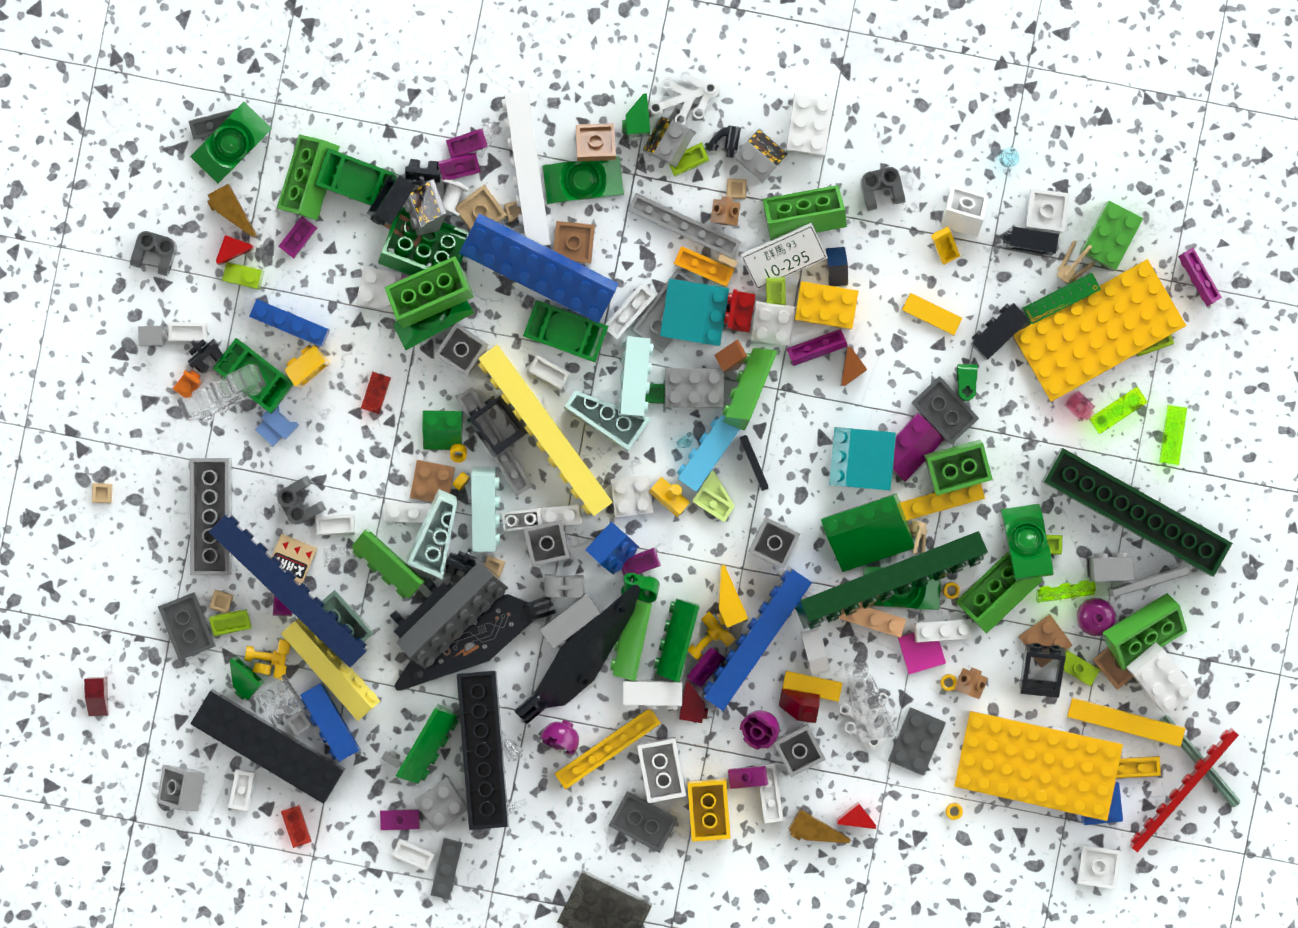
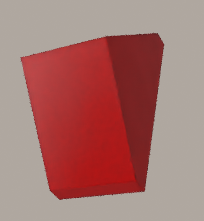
(231, 249)
(856, 817)

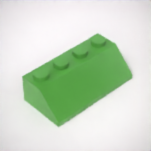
(299, 189)
(791, 211)
(428, 292)
(749, 388)
(388, 563)
(995, 594)
(1155, 623)
(631, 643)

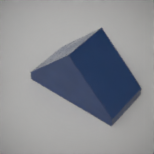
(837, 266)

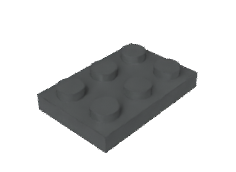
(945, 410)
(186, 626)
(916, 741)
(643, 822)

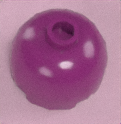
(1089, 621)
(760, 729)
(561, 736)

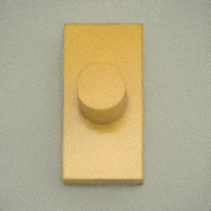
(945, 245)
(669, 496)

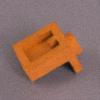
(188, 383)

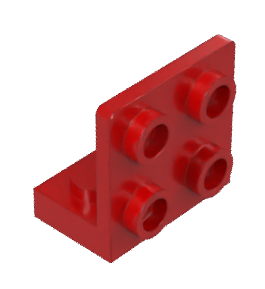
(740, 311)

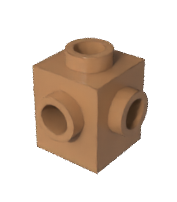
(725, 211)
(971, 682)

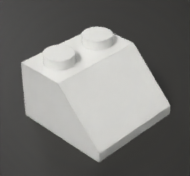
(964, 211)

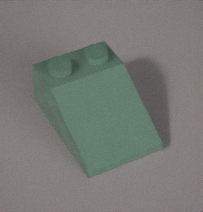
(347, 615)

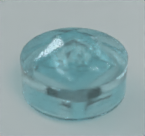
(1008, 157)
(685, 441)

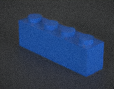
(289, 323)
(330, 722)

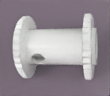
(452, 196)

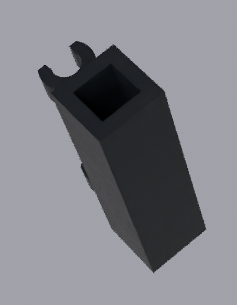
(412, 619)

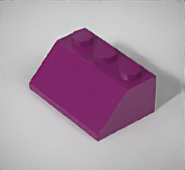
(911, 445)

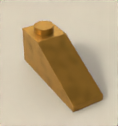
(227, 205)
(813, 829)

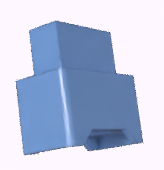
(275, 427)

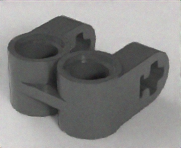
(881, 183)
(155, 247)
(296, 503)

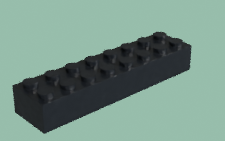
(267, 746)
(482, 750)

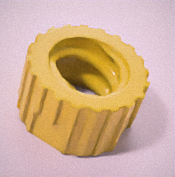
(458, 448)
(461, 481)
(957, 589)
(262, 668)
(946, 677)
(948, 811)

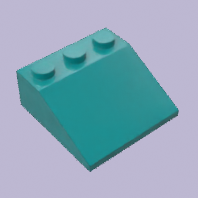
(694, 312)
(862, 458)

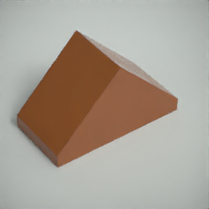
(731, 356)
(852, 367)

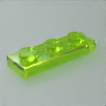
(1118, 410)
(1173, 434)
(1065, 591)

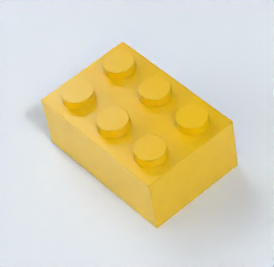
(826, 305)
(708, 809)

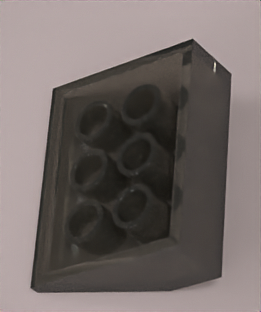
(602, 905)

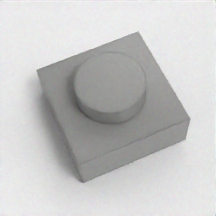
(299, 722)
(392, 758)

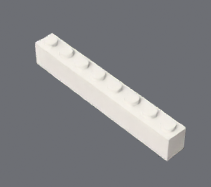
(527, 167)

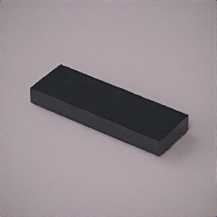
(754, 462)

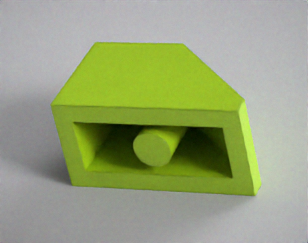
(243, 275)

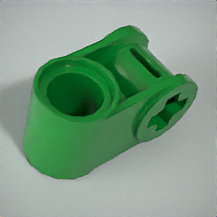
(967, 378)
(648, 586)

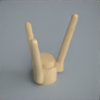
(1067, 272)
(918, 531)

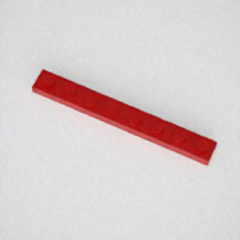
(1188, 783)

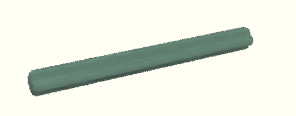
(1212, 775)

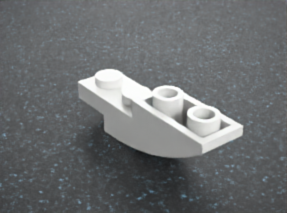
(532, 517)

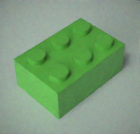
(1111, 235)
(958, 467)

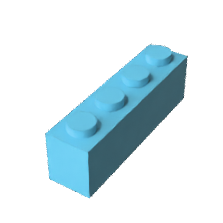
(708, 453)

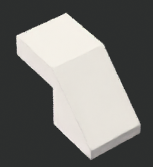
(815, 651)

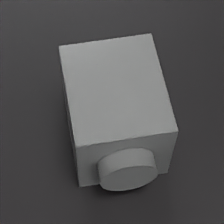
(152, 335)

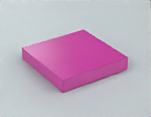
(920, 655)

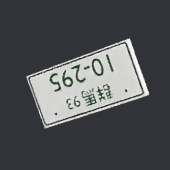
(784, 255)

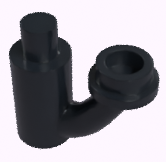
(731, 143)

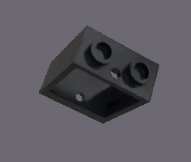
(390, 200)
(1031, 240)
(520, 430)
(1041, 687)

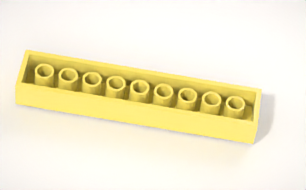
(545, 430)

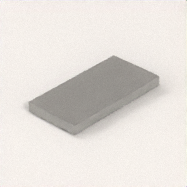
(650, 322)
(1148, 581)

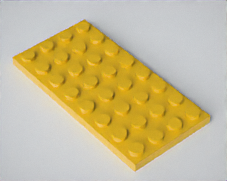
(1099, 331)
(1038, 765)

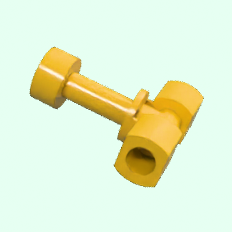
(715, 632)
(277, 658)

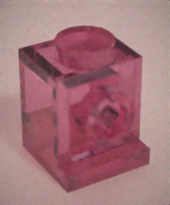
(1079, 398)

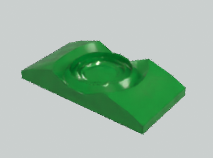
(231, 142)
(351, 177)
(582, 180)
(432, 325)
(565, 331)
(276, 382)
(1027, 542)
(917, 598)

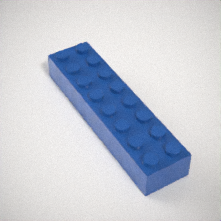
(538, 268)
(757, 639)

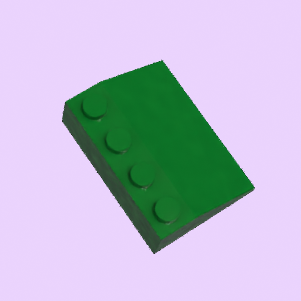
(432, 249)
(868, 532)
(677, 639)
(427, 744)

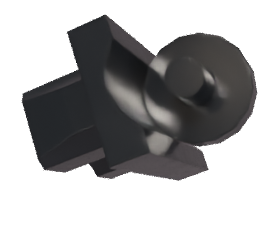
(422, 175)
(197, 360)
(460, 561)

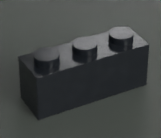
(998, 330)

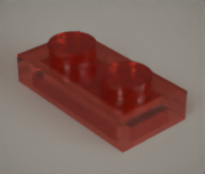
(375, 392)
(296, 826)

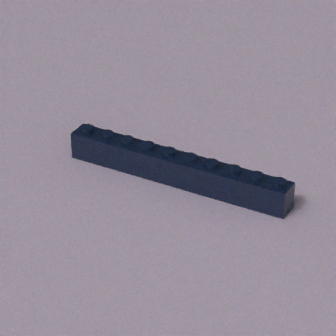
(288, 590)

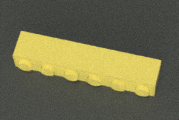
(331, 670)

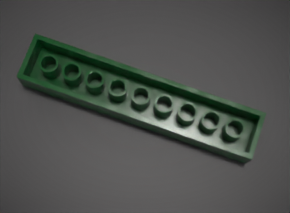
(1137, 512)
(891, 580)

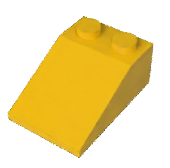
(306, 366)
(729, 603)

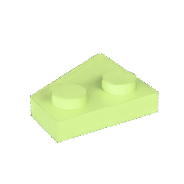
(714, 498)

